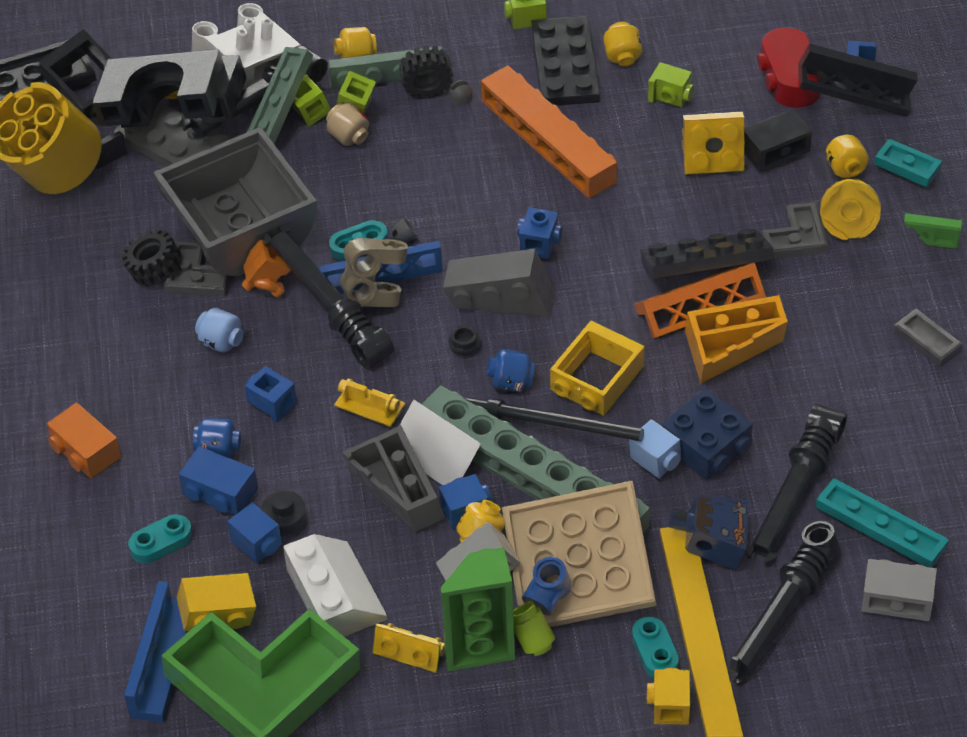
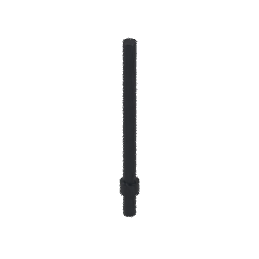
(500, 409)

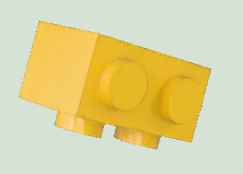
(225, 595)

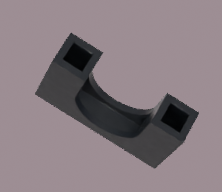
(128, 79)
(225, 107)

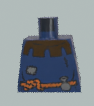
(714, 528)

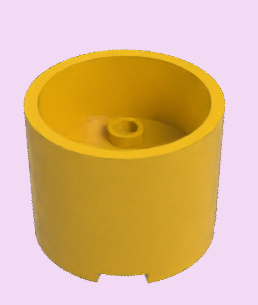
(47, 139)

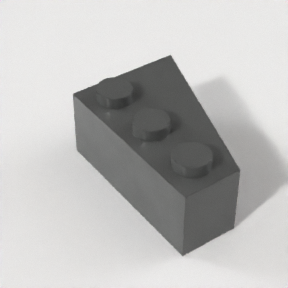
(500, 283)
(396, 478)

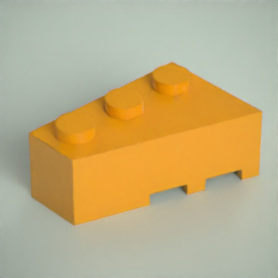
(733, 333)

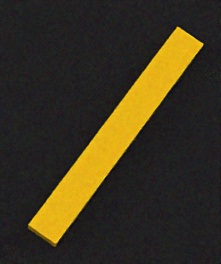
(700, 637)

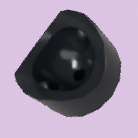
(287, 510)

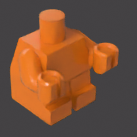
(263, 269)

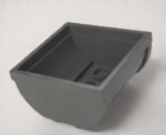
(236, 197)

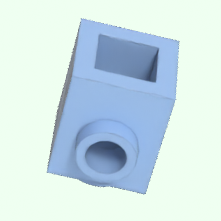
(657, 451)

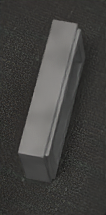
(928, 337)

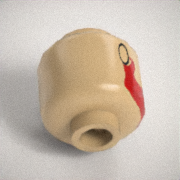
(347, 124)

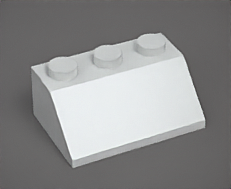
(333, 583)

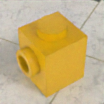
(670, 696)

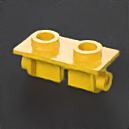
(368, 403)
(407, 648)

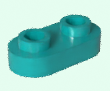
(369, 229)
(161, 538)
(653, 645)

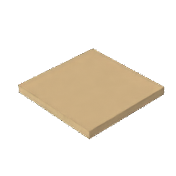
(596, 539)

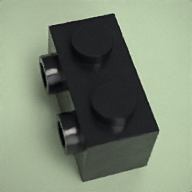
(777, 140)

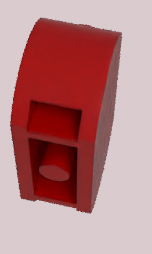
(779, 60)

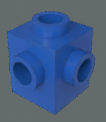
(539, 226)

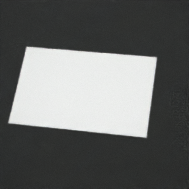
(439, 445)

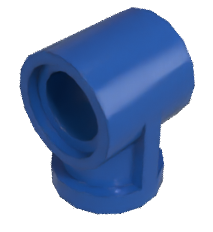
(546, 594)

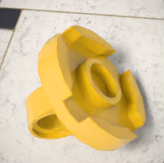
(850, 209)

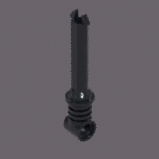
(254, 93)
(366, 341)
(807, 460)
(798, 580)

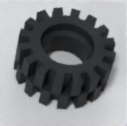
(429, 83)
(147, 269)

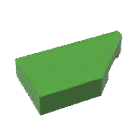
(935, 230)

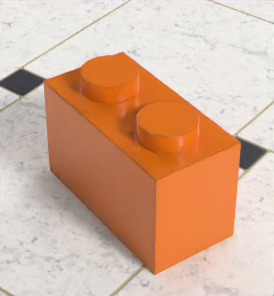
(83, 440)

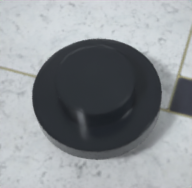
(464, 340)

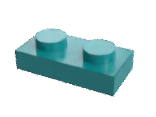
(908, 162)

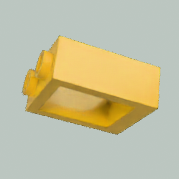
(597, 340)

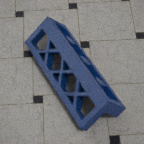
(420, 261)
(147, 688)

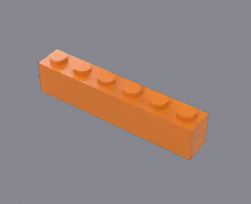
(549, 131)

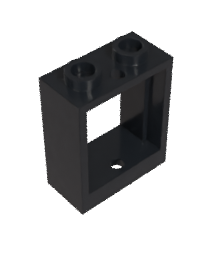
(67, 55)

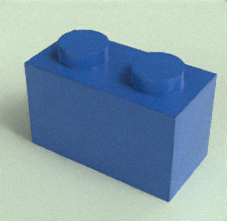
(218, 481)

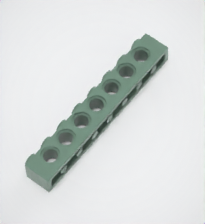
(516, 456)

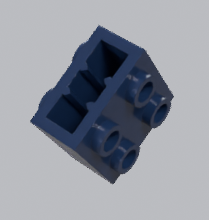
(709, 433)

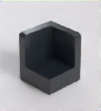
(112, 148)

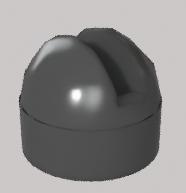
(460, 92)
(404, 231)

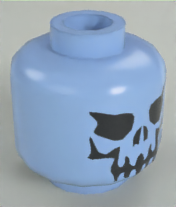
(219, 330)

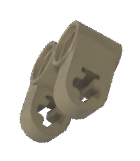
(379, 252)

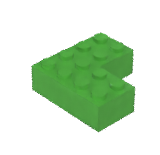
(263, 690)

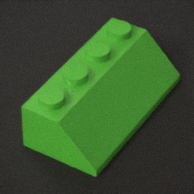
(478, 611)

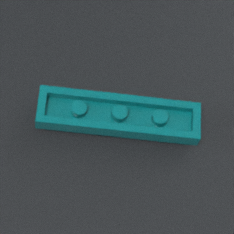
(882, 523)

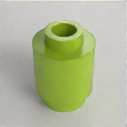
(532, 629)

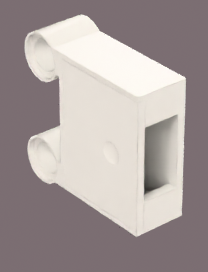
(255, 39)

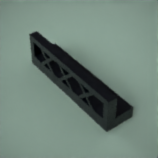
(856, 74)

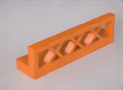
(697, 288)

